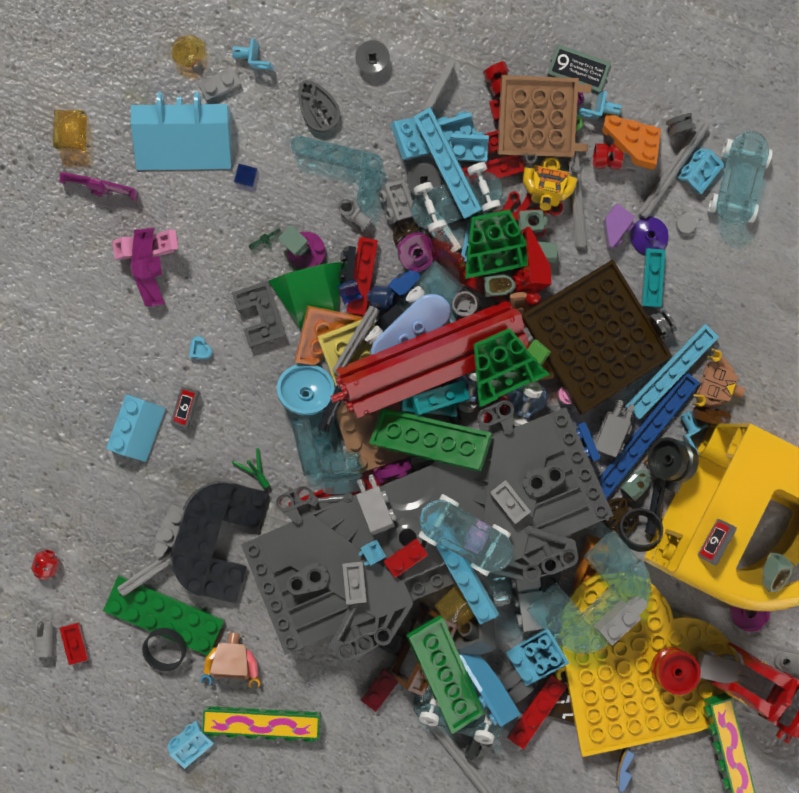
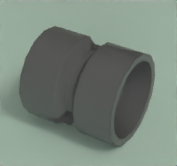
(517, 688)

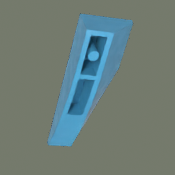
(491, 689)

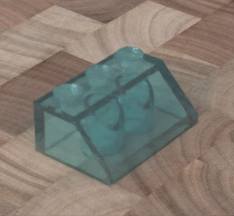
(313, 442)

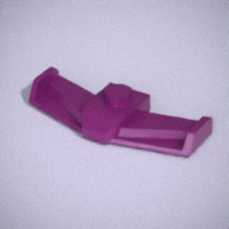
(97, 186)
(145, 267)

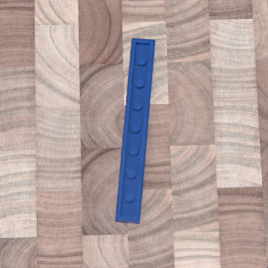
(647, 433)

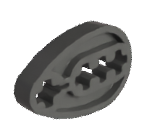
(328, 104)

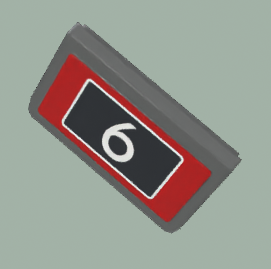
(185, 407)
(717, 542)

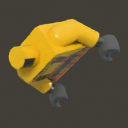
(547, 184)

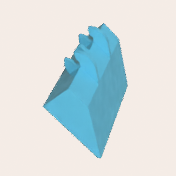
(181, 135)

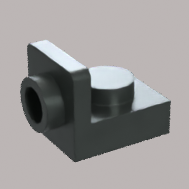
(474, 748)

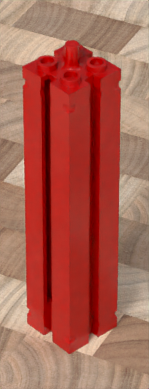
(422, 360)

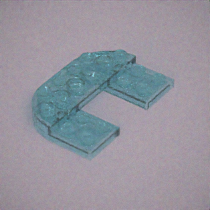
(626, 579)

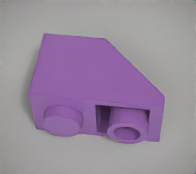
(616, 224)

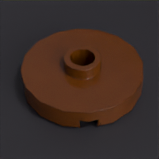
(711, 416)

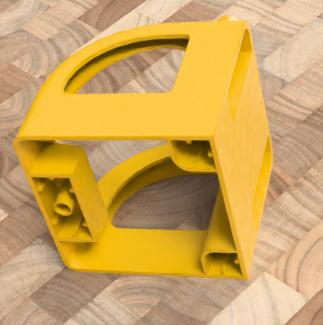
(733, 483)

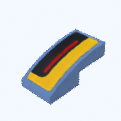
(623, 774)

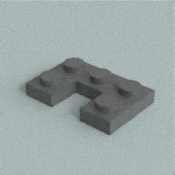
(271, 324)

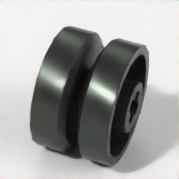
(673, 460)

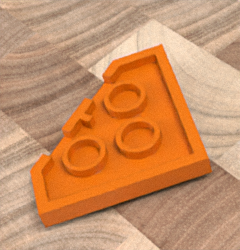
(635, 138)
(318, 322)

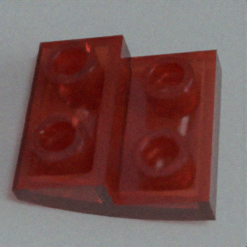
(450, 261)

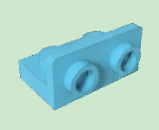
(462, 122)
(469, 147)
(701, 170)
(189, 744)

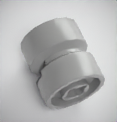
(464, 304)

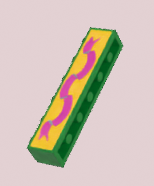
(261, 722)
(728, 744)

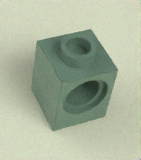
(538, 214)
(294, 241)

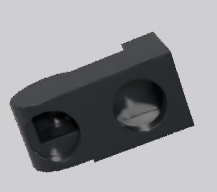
(548, 580)

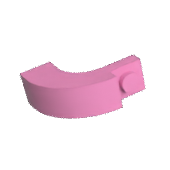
(163, 244)

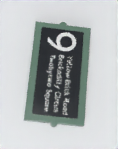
(574, 64)

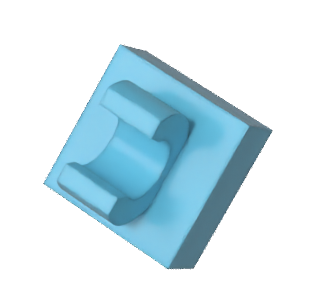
(372, 552)

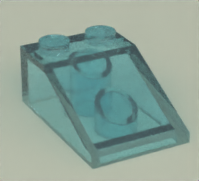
(435, 281)

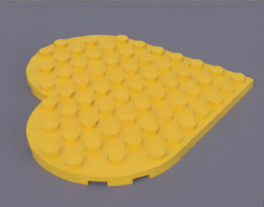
(614, 690)

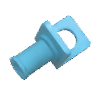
(251, 54)
(602, 106)
(692, 427)

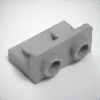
(395, 201)

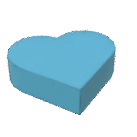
(199, 349)

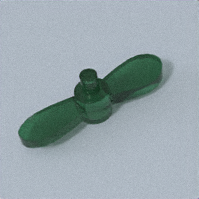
(264, 239)

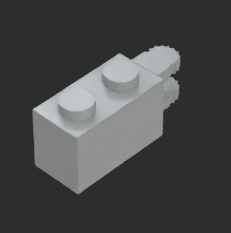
(613, 430)
(375, 508)
(168, 530)
(620, 619)
(720, 668)

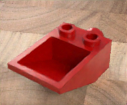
(536, 274)

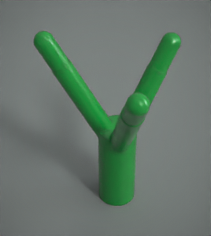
(256, 472)

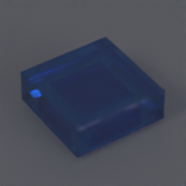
(245, 175)
(349, 291)

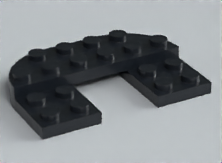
(198, 534)

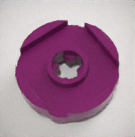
(408, 245)
(317, 256)
(397, 468)
(747, 623)

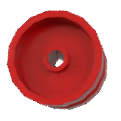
(686, 674)

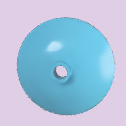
(305, 380)

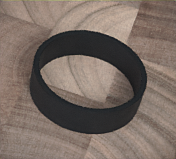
(641, 512)
(155, 663)

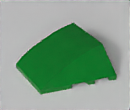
(495, 245)
(309, 287)
(503, 366)

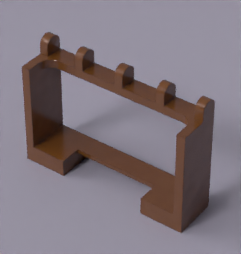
(416, 682)

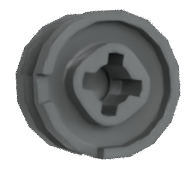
(681, 124)
(663, 323)

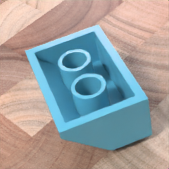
(136, 428)

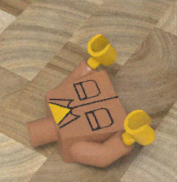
(717, 383)

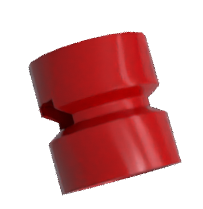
(494, 72)
(601, 154)

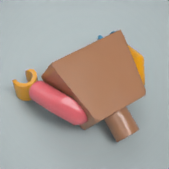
(231, 661)

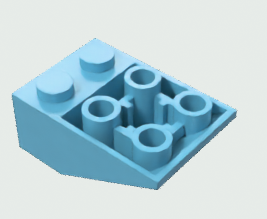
(537, 657)

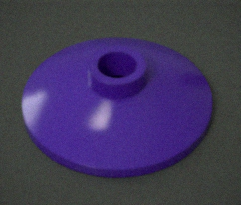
(640, 238)

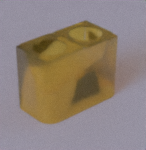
(69, 130)
(454, 607)

